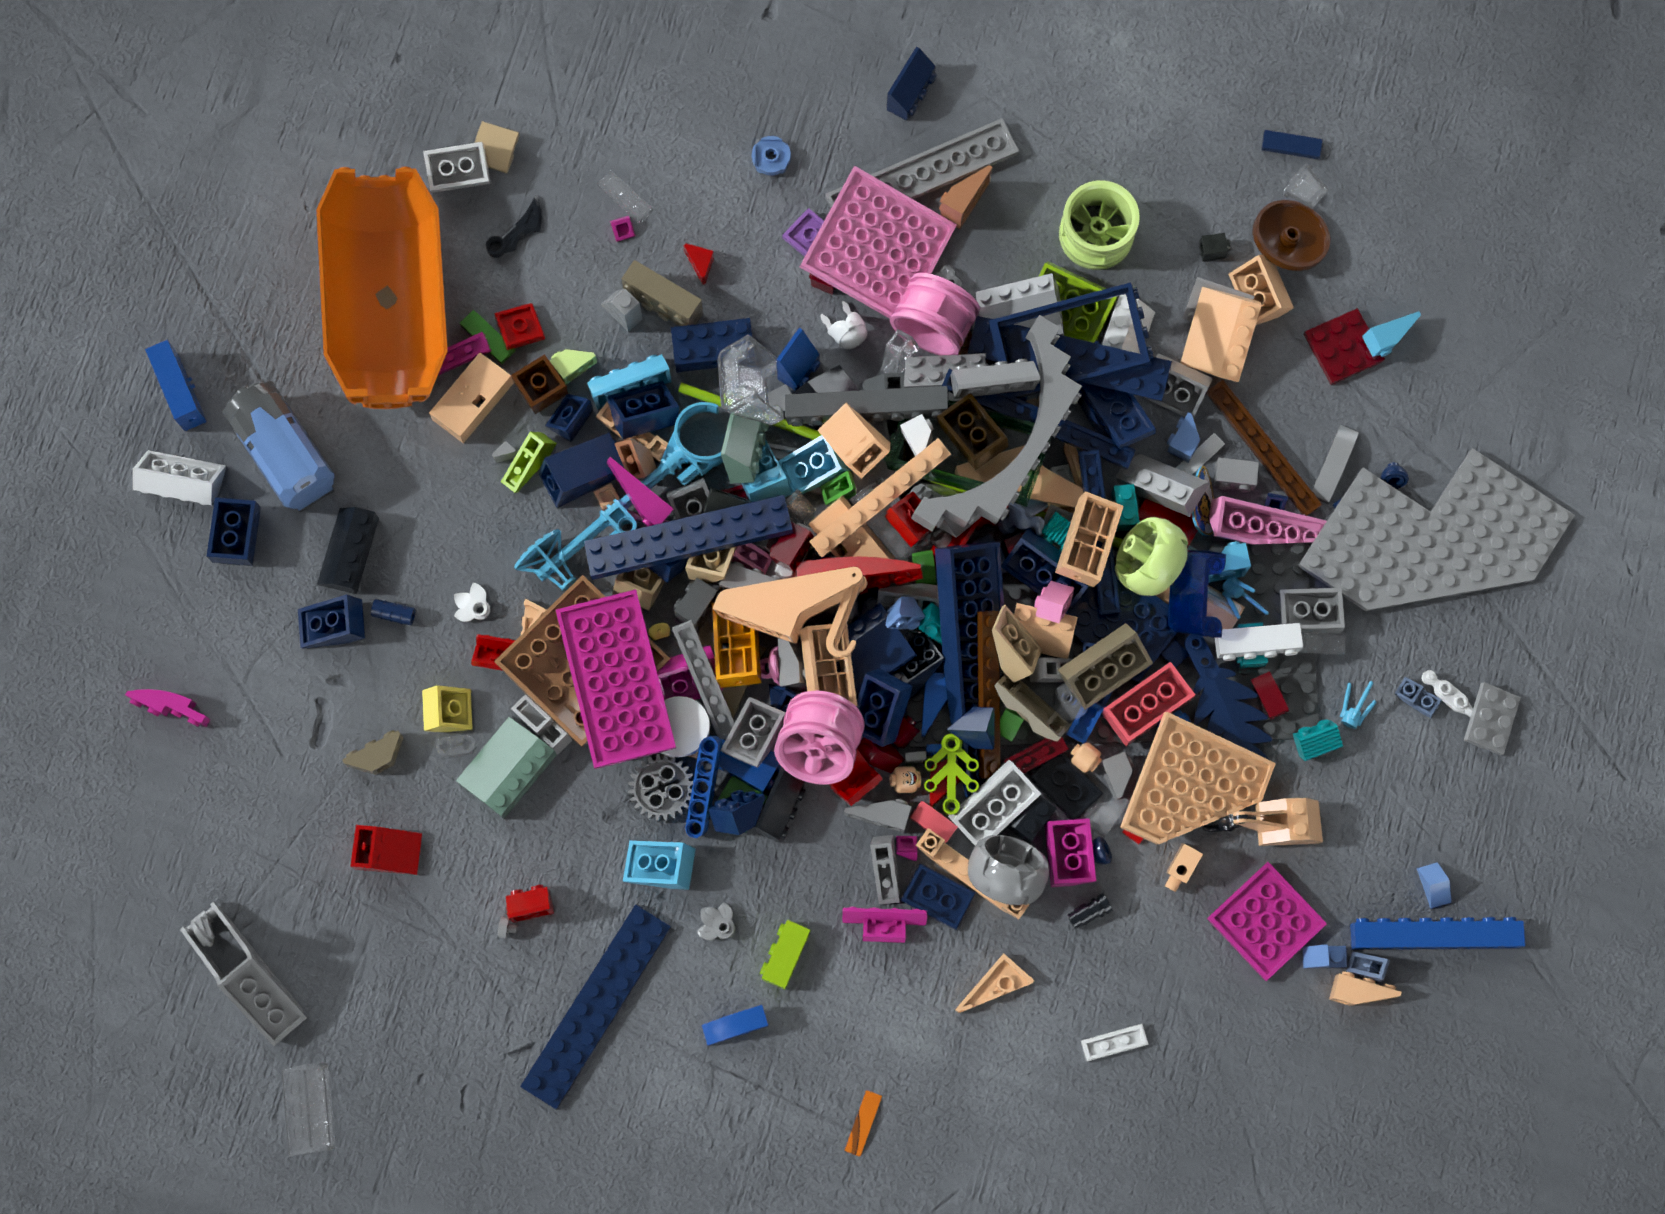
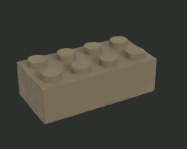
(662, 295)

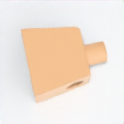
(1189, 859)

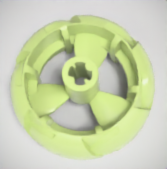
(1151, 556)

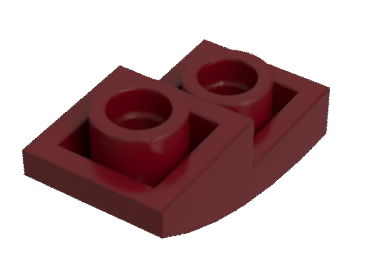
(1270, 695)

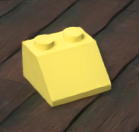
(447, 709)

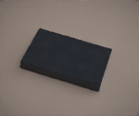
(1066, 786)

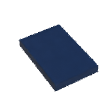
(938, 895)

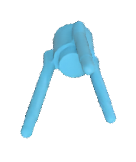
(1234, 588)
(1352, 717)

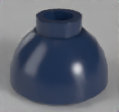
(1395, 475)
(1101, 851)

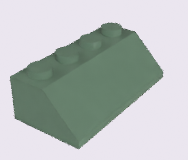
(743, 448)

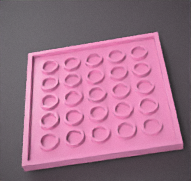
(876, 242)

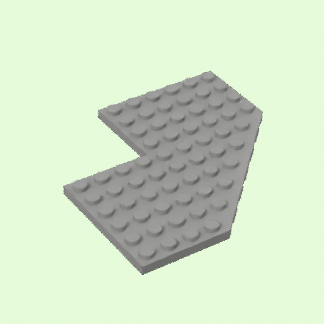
(1475, 538)

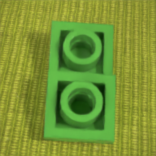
(926, 560)

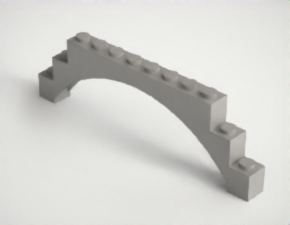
(993, 496)

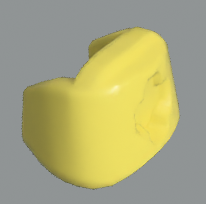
(659, 631)

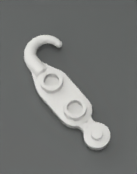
(1448, 693)

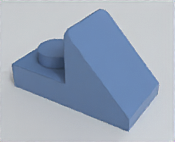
(1324, 956)

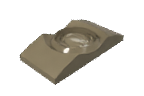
(1031, 708)

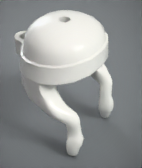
(847, 333)

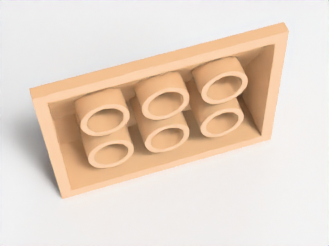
(1221, 333)

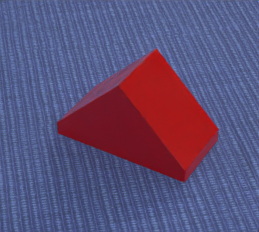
(700, 259)

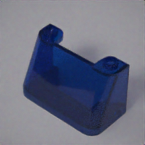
(1190, 594)

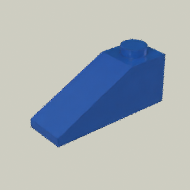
(934, 701)

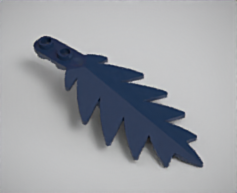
(1221, 696)

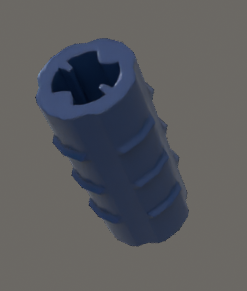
(393, 612)

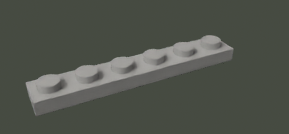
(704, 678)

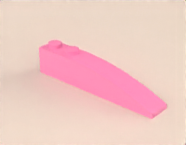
(1260, 524)

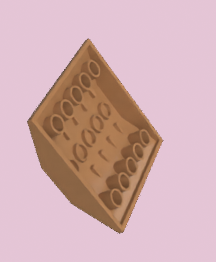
(541, 666)

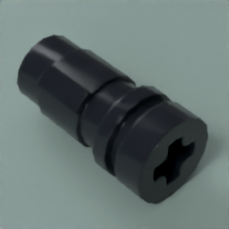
(1088, 912)

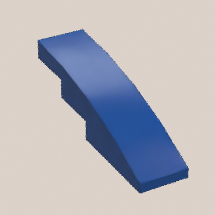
(1083, 726)

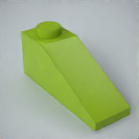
(528, 460)

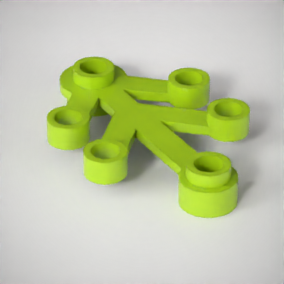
(951, 770)

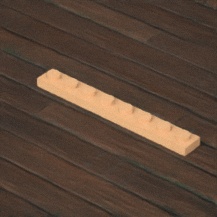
(880, 497)

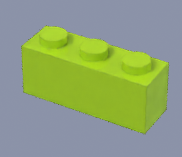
(785, 954)

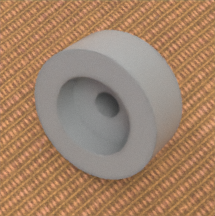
(505, 927)

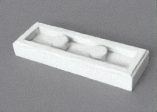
(1114, 1042)

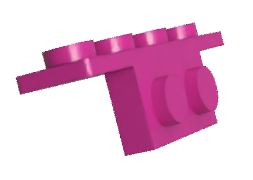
(884, 924)

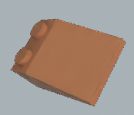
(963, 196)

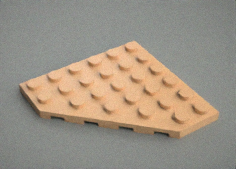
(1192, 781)

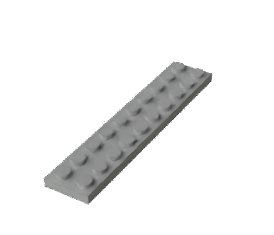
(947, 162)

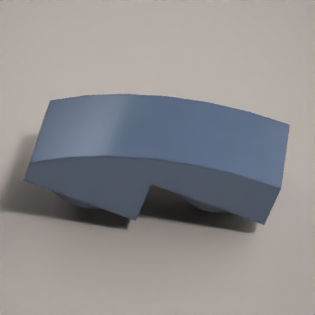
(1417, 697)

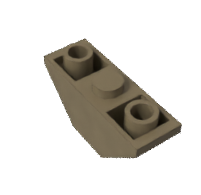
(376, 755)

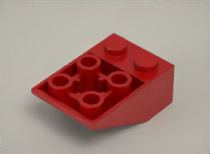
(386, 850)

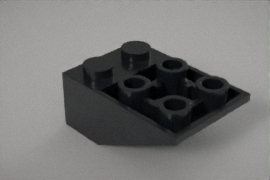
(921, 667)

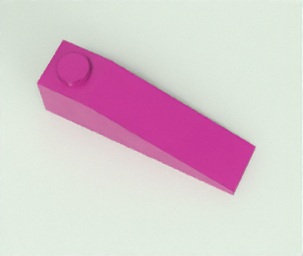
(645, 501)

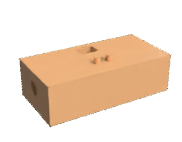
(458, 409)
(1092, 521)
(860, 543)
(821, 665)

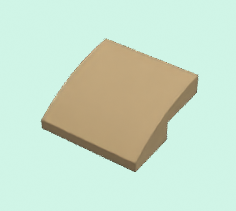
(498, 145)

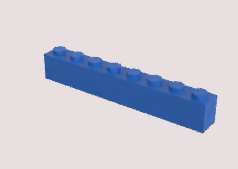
(1437, 934)

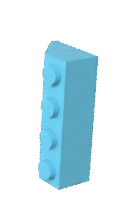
(636, 375)

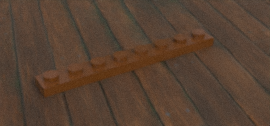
(1263, 448)
(987, 694)

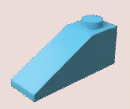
(1385, 336)

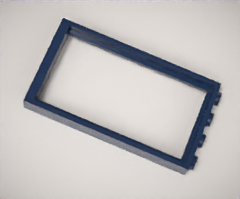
(1136, 315)

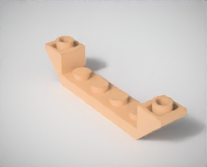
(957, 865)

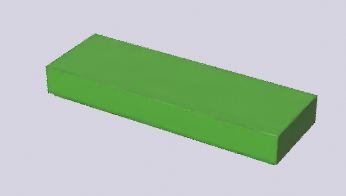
(474, 324)

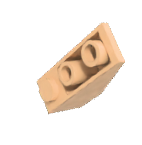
(1355, 991)

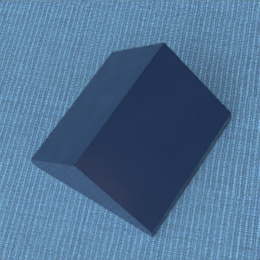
(570, 416)

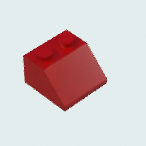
(529, 904)

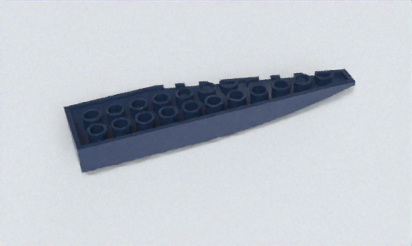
(967, 583)

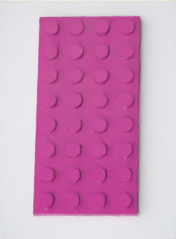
(615, 679)

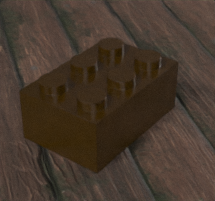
(972, 431)

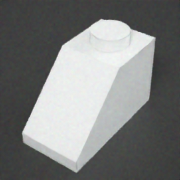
(918, 433)

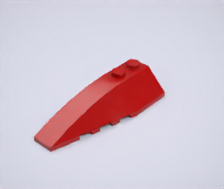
(877, 571)

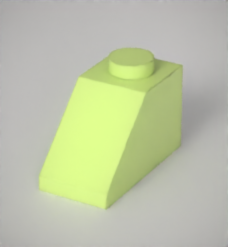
(572, 363)

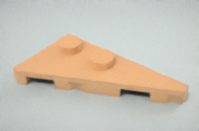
(998, 981)

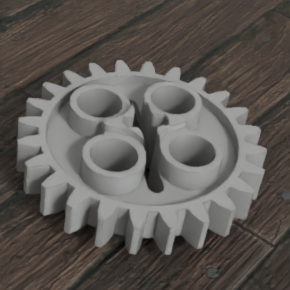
(654, 770)

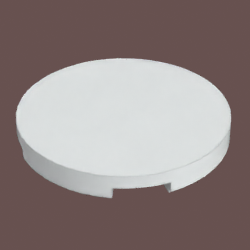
(688, 724)

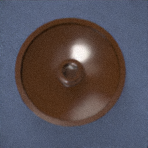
(1291, 235)

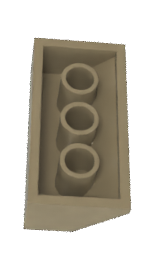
(1105, 666)

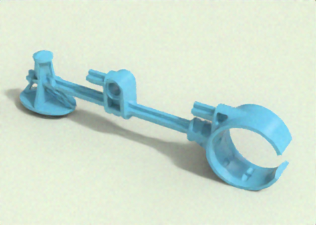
(617, 513)

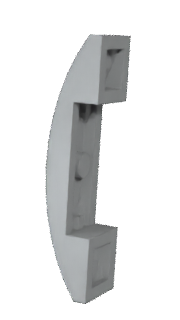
(1334, 463)

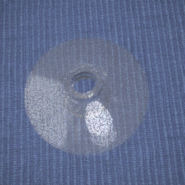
(1067, 709)

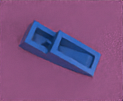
(735, 1025)

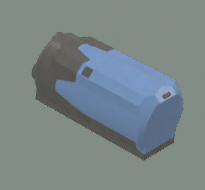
(279, 445)

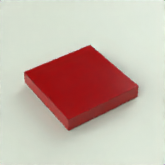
(519, 326)

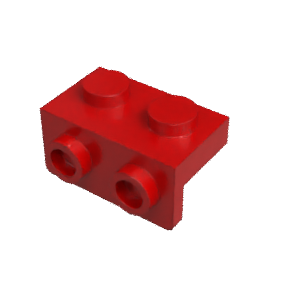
(488, 650)

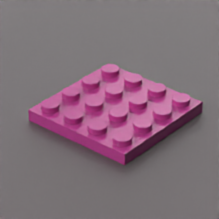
(1266, 921)

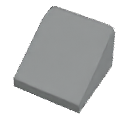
(504, 453)

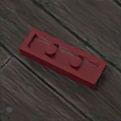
(1038, 754)

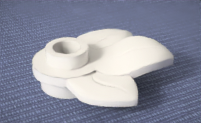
(470, 602)

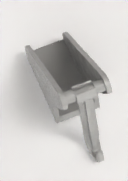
(251, 984)

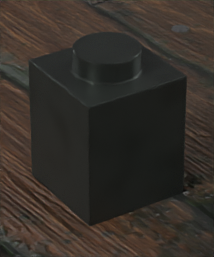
(1214, 246)

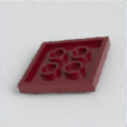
(1341, 347)

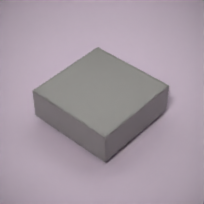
(915, 757)

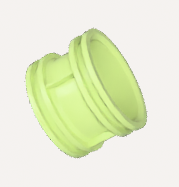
(1112, 200)

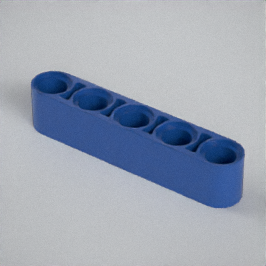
(697, 794)

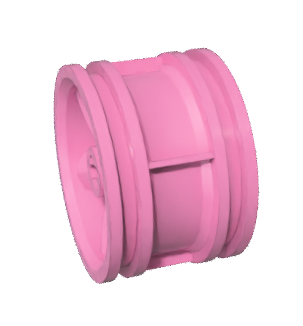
(935, 314)
(819, 737)

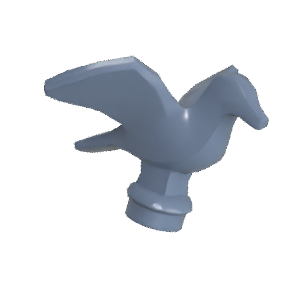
(1023, 517)

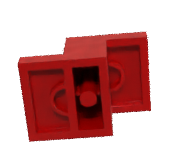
(900, 518)
(858, 782)

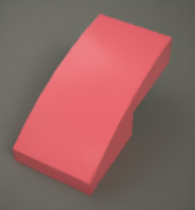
(930, 818)

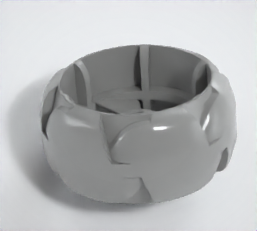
(1008, 870)

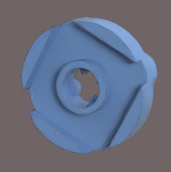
(775, 165)

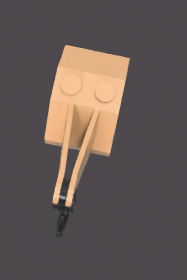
(1278, 822)

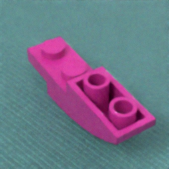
(162, 702)

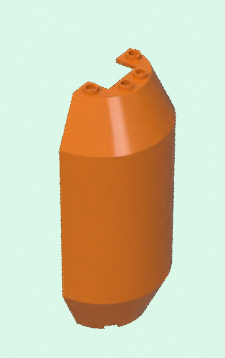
(370, 238)

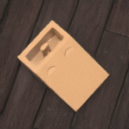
(855, 440)

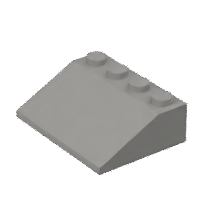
(1021, 297)

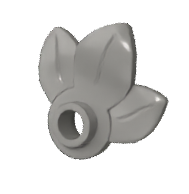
(714, 920)

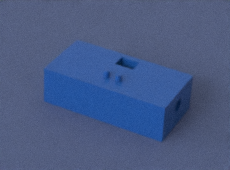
(176, 385)

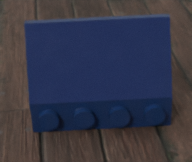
(876, 646)

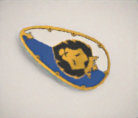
(1202, 510)

